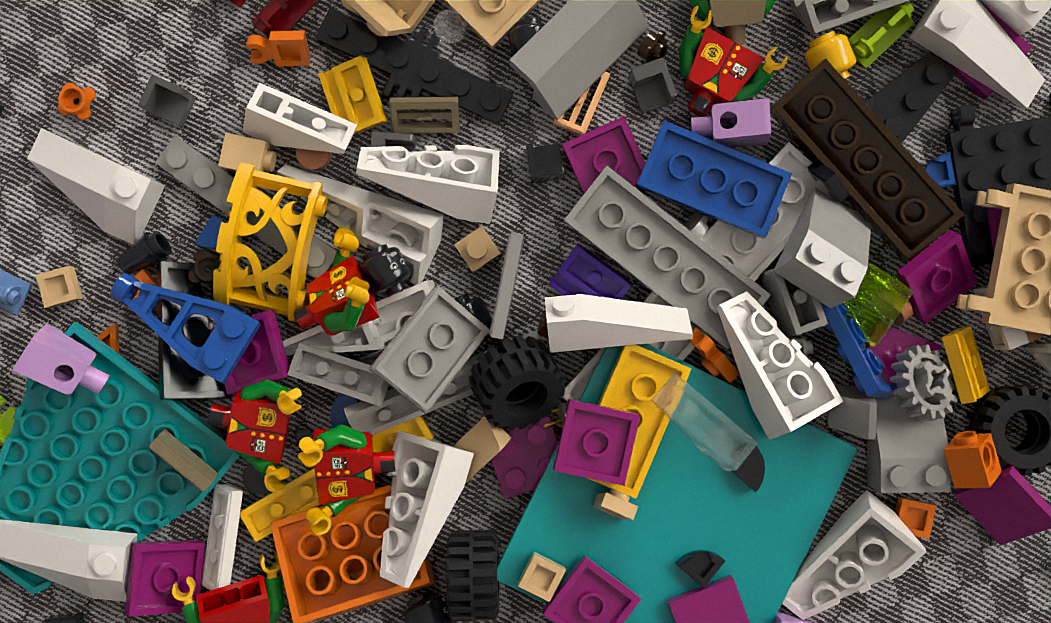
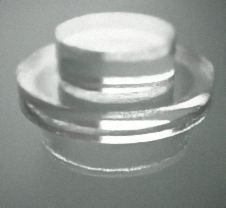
(449, 26)

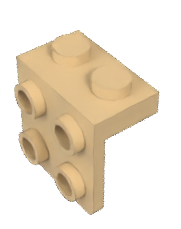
(390, 16)

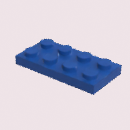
(714, 179)

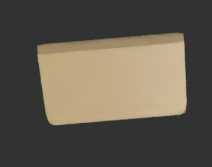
(485, 443)

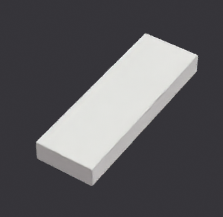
(222, 536)

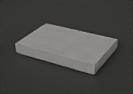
(506, 285)
(430, 349)

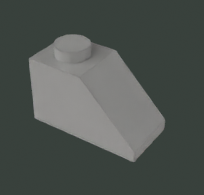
(855, 414)

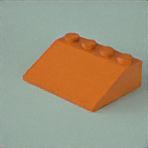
(343, 566)

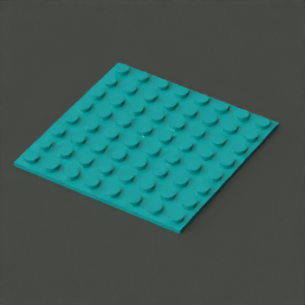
(689, 508)

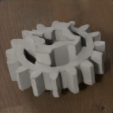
(924, 383)

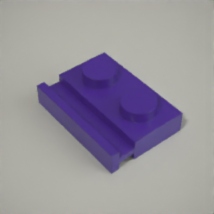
(589, 275)

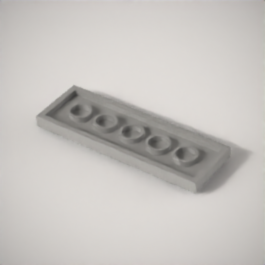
(660, 252)

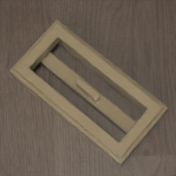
(398, 111)

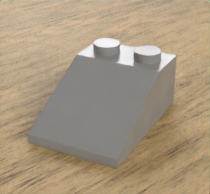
(826, 251)
(906, 452)

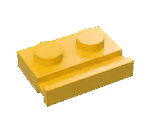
(353, 94)
(966, 364)

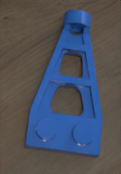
(224, 345)

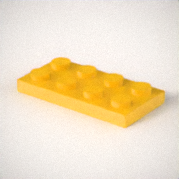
(630, 388)

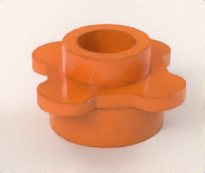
(67, 97)

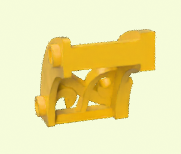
(245, 197)

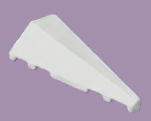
(379, 220)
(372, 335)

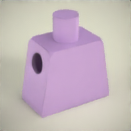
(750, 123)
(48, 360)

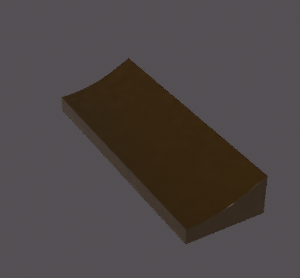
(873, 165)

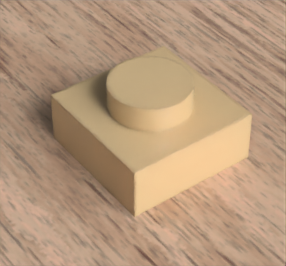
(477, 249)
(59, 287)
(616, 504)
(541, 576)

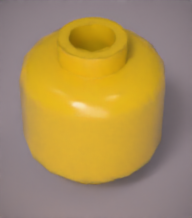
(834, 49)

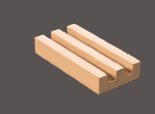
(570, 125)

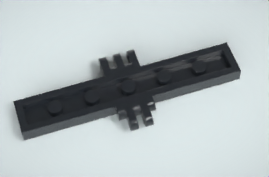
(414, 66)

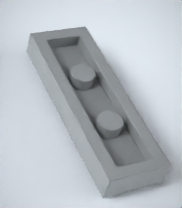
(337, 374)

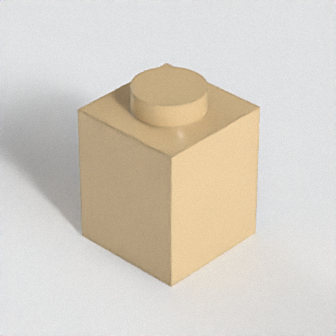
(248, 151)

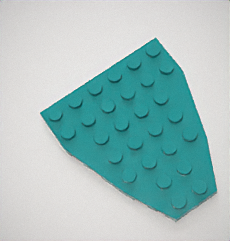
(90, 460)

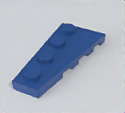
(851, 349)

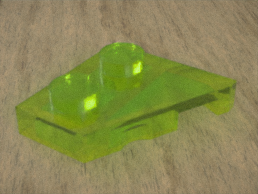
(878, 303)

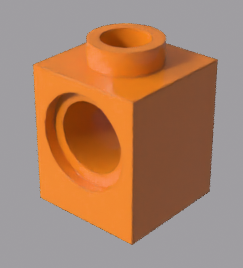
(972, 460)

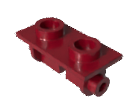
(282, 15)

